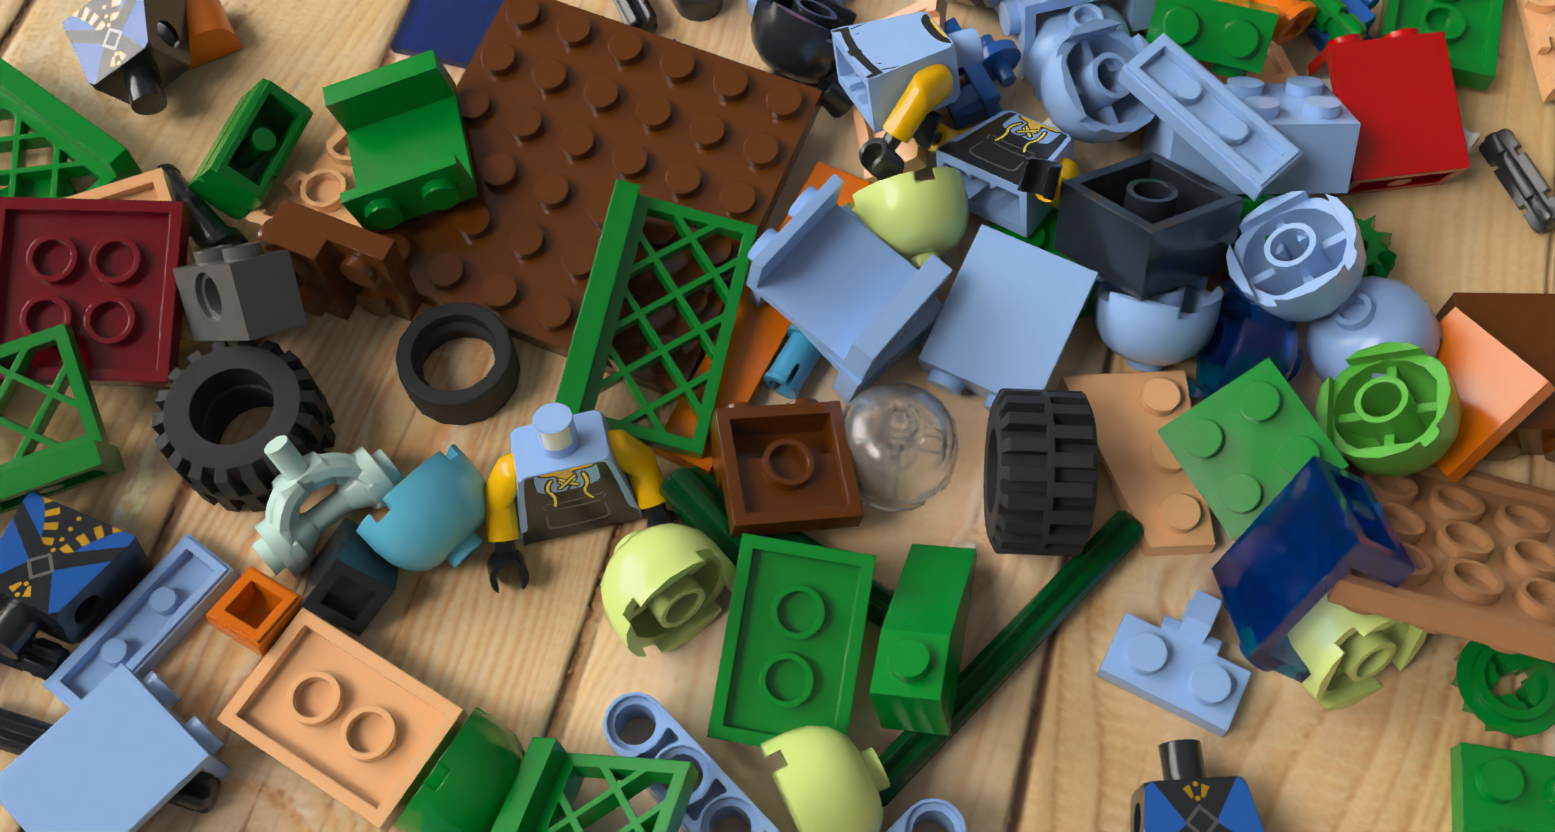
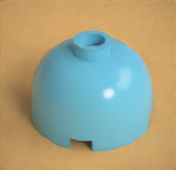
(431, 515)

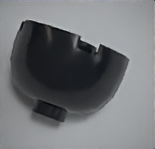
(797, 36)

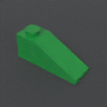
(924, 640)

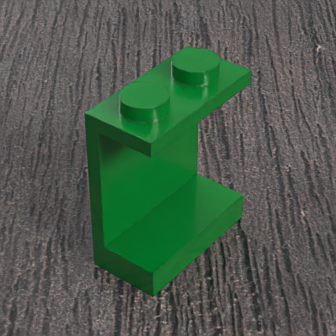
(403, 141)

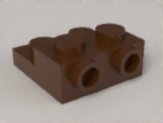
(341, 264)
(784, 467)

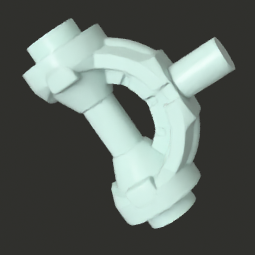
(290, 535)

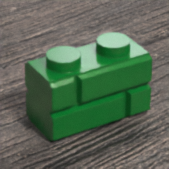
(251, 150)

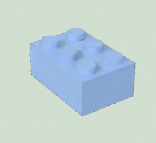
(1300, 111)

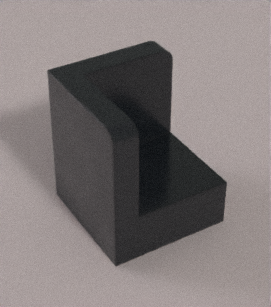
(348, 580)

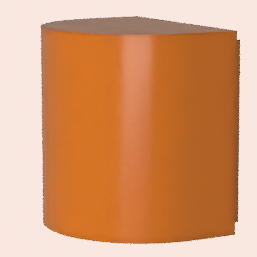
(209, 31)
(255, 611)

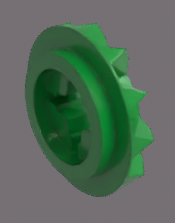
(1504, 713)

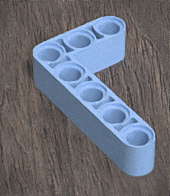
(718, 794)

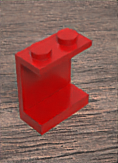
(1405, 105)

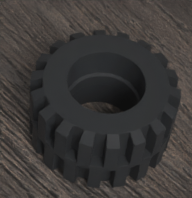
(218, 390)
(1040, 472)

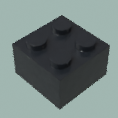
(1147, 224)

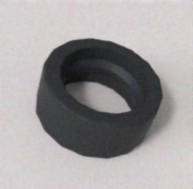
(446, 324)

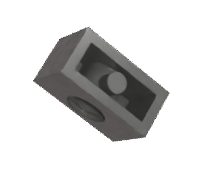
(239, 293)

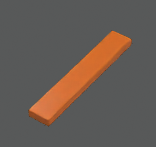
(753, 345)

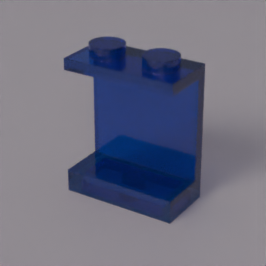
(1298, 553)

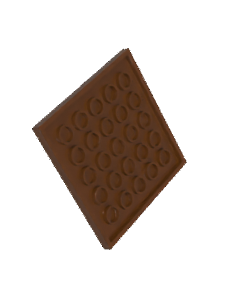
(551, 122)

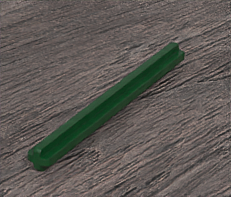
(1015, 644)

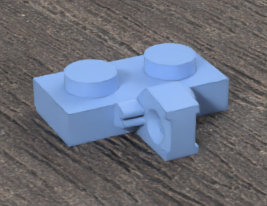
(1178, 665)

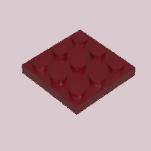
(103, 274)

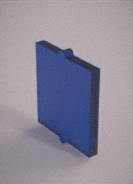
(447, 27)

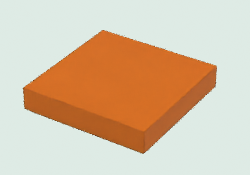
(1492, 387)

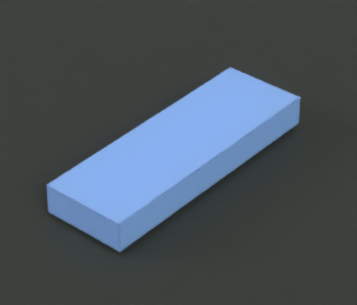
(1209, 116)
(147, 620)

